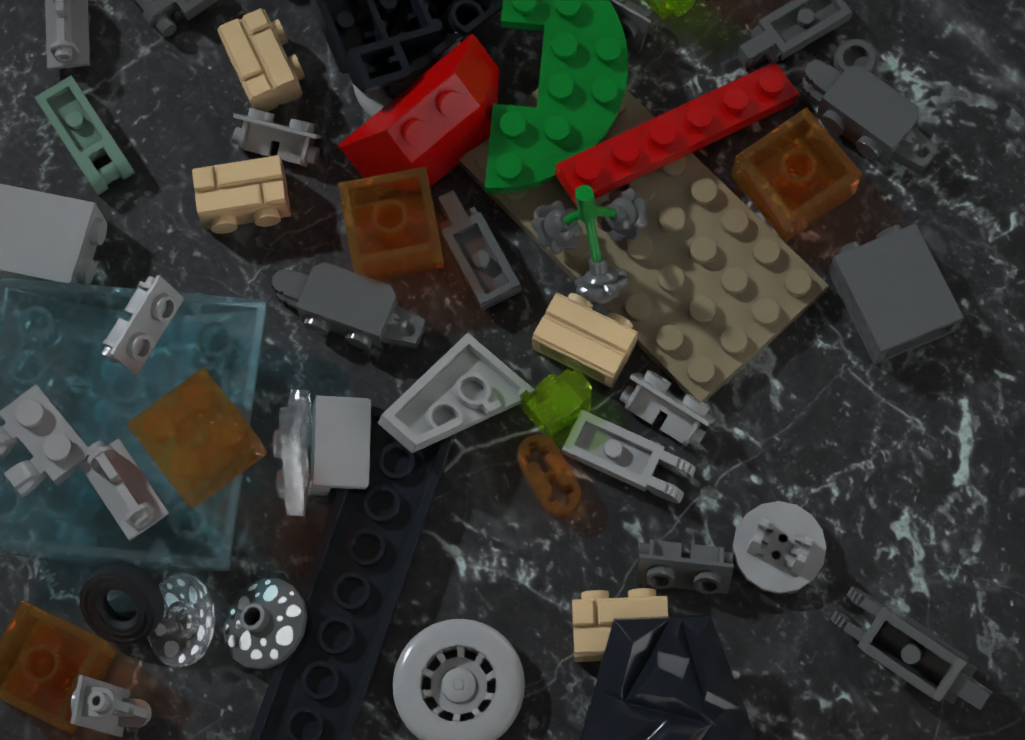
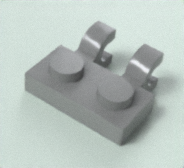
(46, 435)

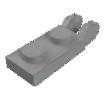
(624, 455)

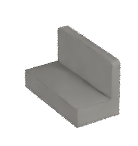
(340, 444)

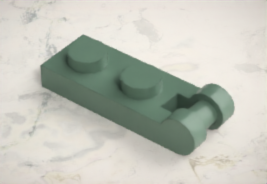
(83, 133)

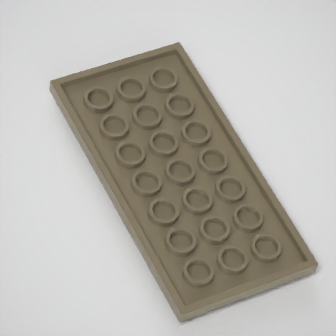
(702, 274)

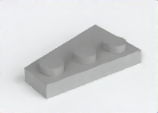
(453, 395)

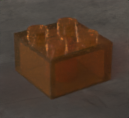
(796, 174)
(391, 224)
(197, 438)
(43, 663)

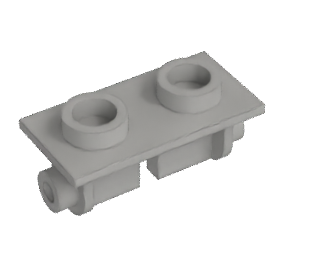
(67, 33)
(260, 133)
(151, 312)
(683, 416)
(123, 487)
(107, 707)

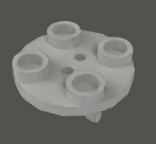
(799, 556)

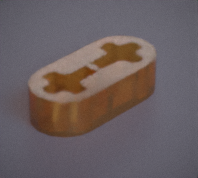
(540, 481)

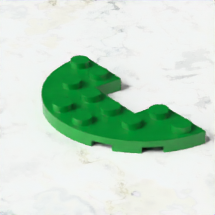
(577, 92)

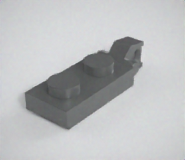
(791, 30)
(477, 253)

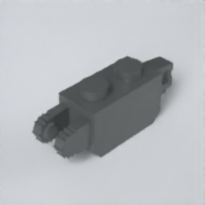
(868, 114)
(348, 306)
(913, 652)

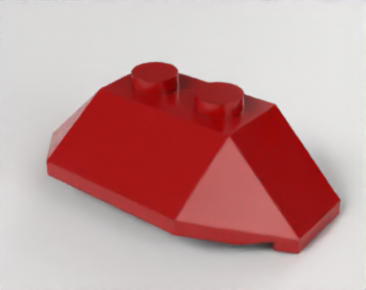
(432, 119)

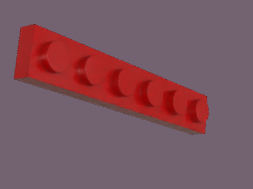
(678, 132)

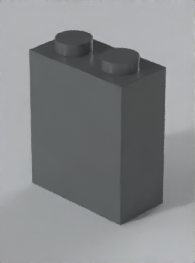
(894, 292)

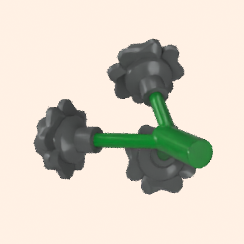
(560, 229)

